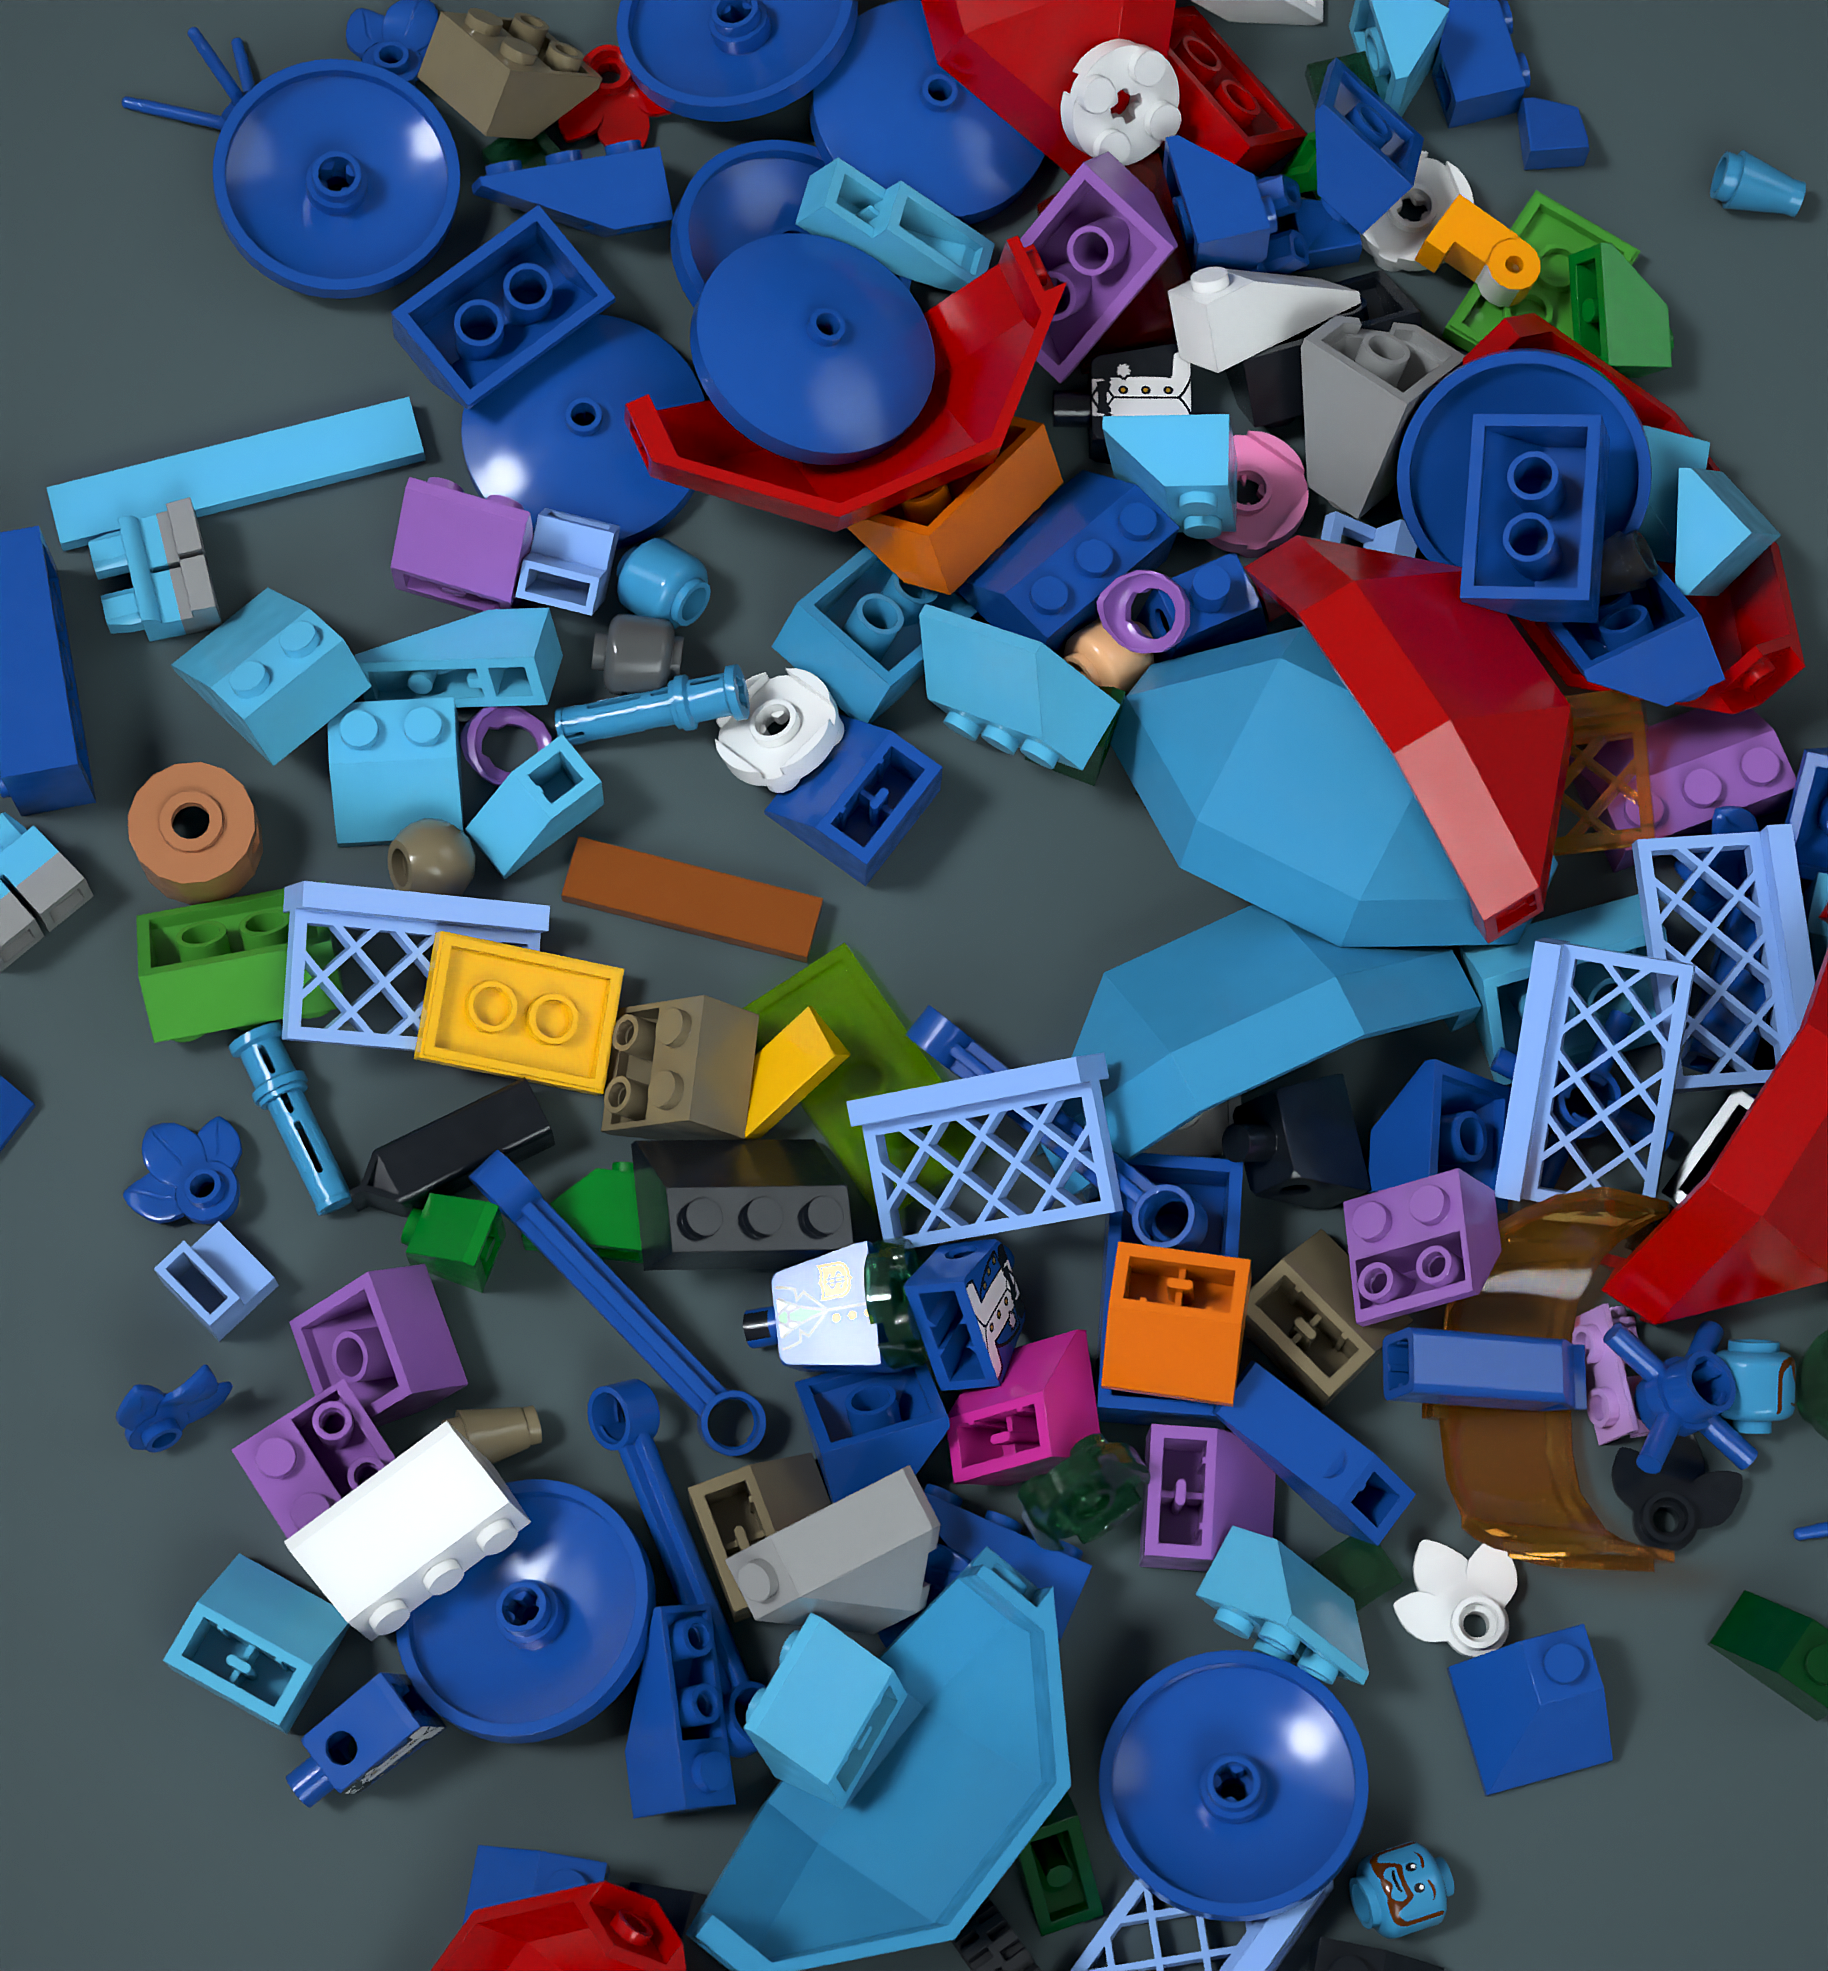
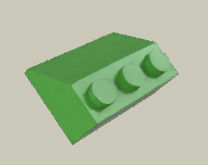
(224, 966)

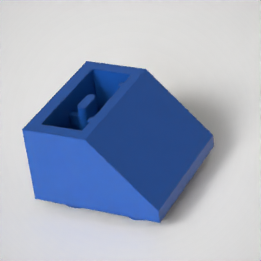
(860, 798)

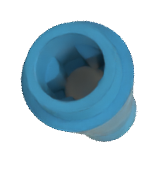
(1754, 185)

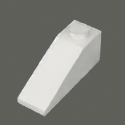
(1239, 313)

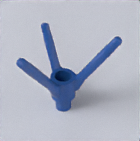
(219, 72)

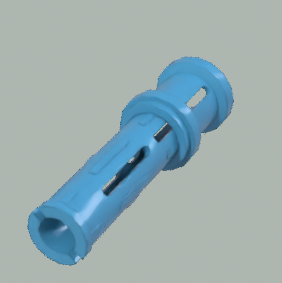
(680, 704)
(287, 1085)

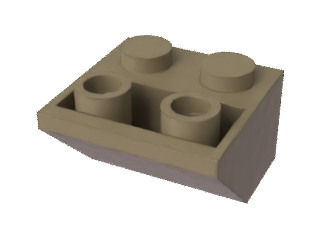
(505, 72)
(680, 1070)
(1308, 1321)
(750, 1506)

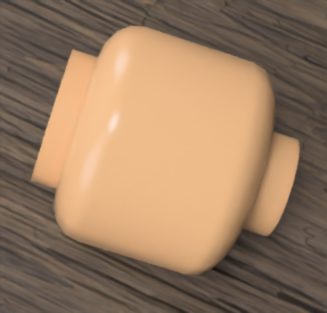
(1103, 660)

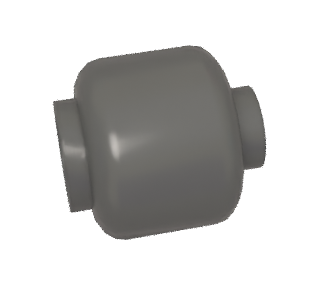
(637, 654)

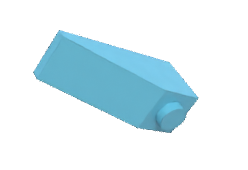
(478, 660)

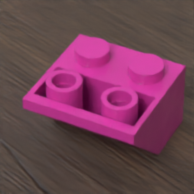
(1028, 1420)

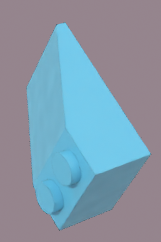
(274, 673)

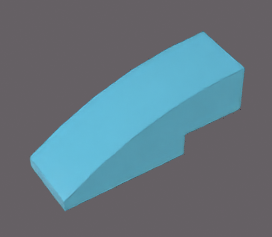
(893, 227)

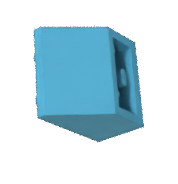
(1285, 1607)
(258, 1642)
(823, 1711)

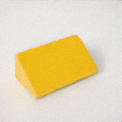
(791, 1069)

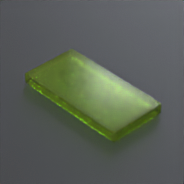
(879, 1064)

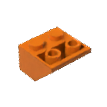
(1176, 1323)

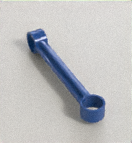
(1138, 1194)
(527, 1209)
(670, 1529)

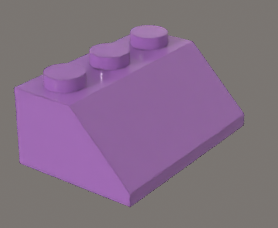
(1106, 243)
(1695, 767)

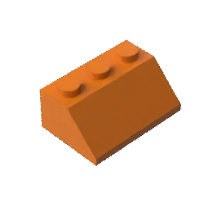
(956, 527)

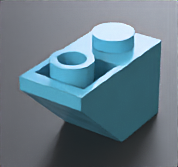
(536, 806)

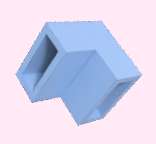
(568, 562)
(216, 1280)

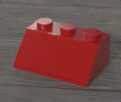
(1223, 101)

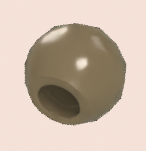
(431, 858)

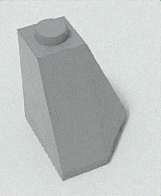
(1360, 402)
(848, 1562)

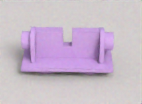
(1607, 1386)

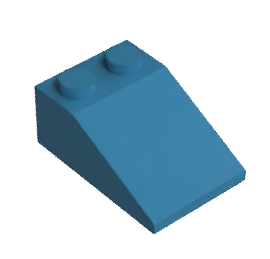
(863, 634)

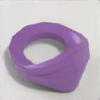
(1115, 611)
(495, 719)

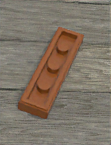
(692, 899)

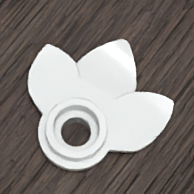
(1456, 1588)

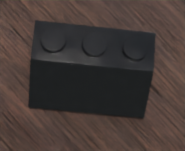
(1271, 382)
(737, 1203)

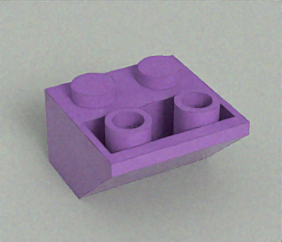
(460, 546)
(1420, 1245)
(313, 1456)
(1196, 1492)

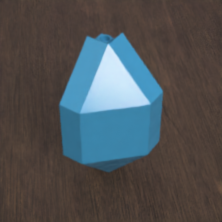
(1290, 796)
(1241, 1010)
(937, 1810)

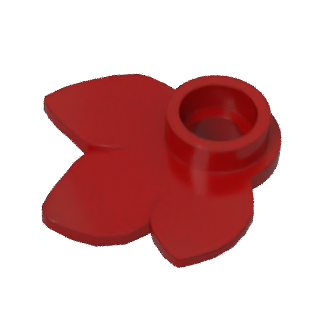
(614, 110)

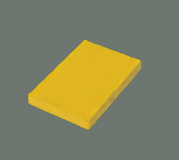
(518, 1013)

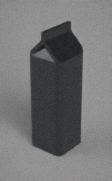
(451, 1148)

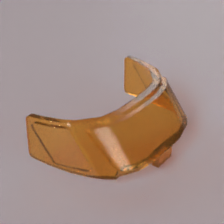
(1518, 1467)

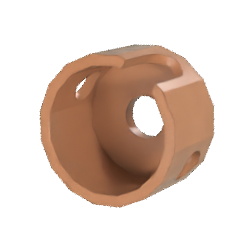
(204, 866)

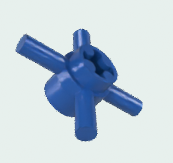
(1603, 1085)
(1682, 1396)

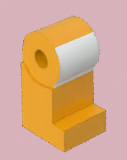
(1483, 252)

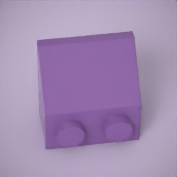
(385, 1342)

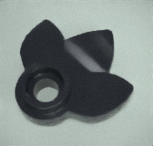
(1680, 1488)

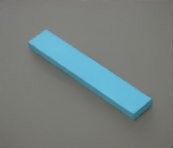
(241, 470)

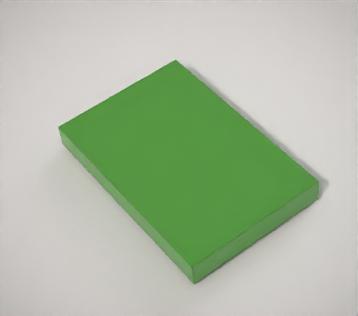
(1554, 235)

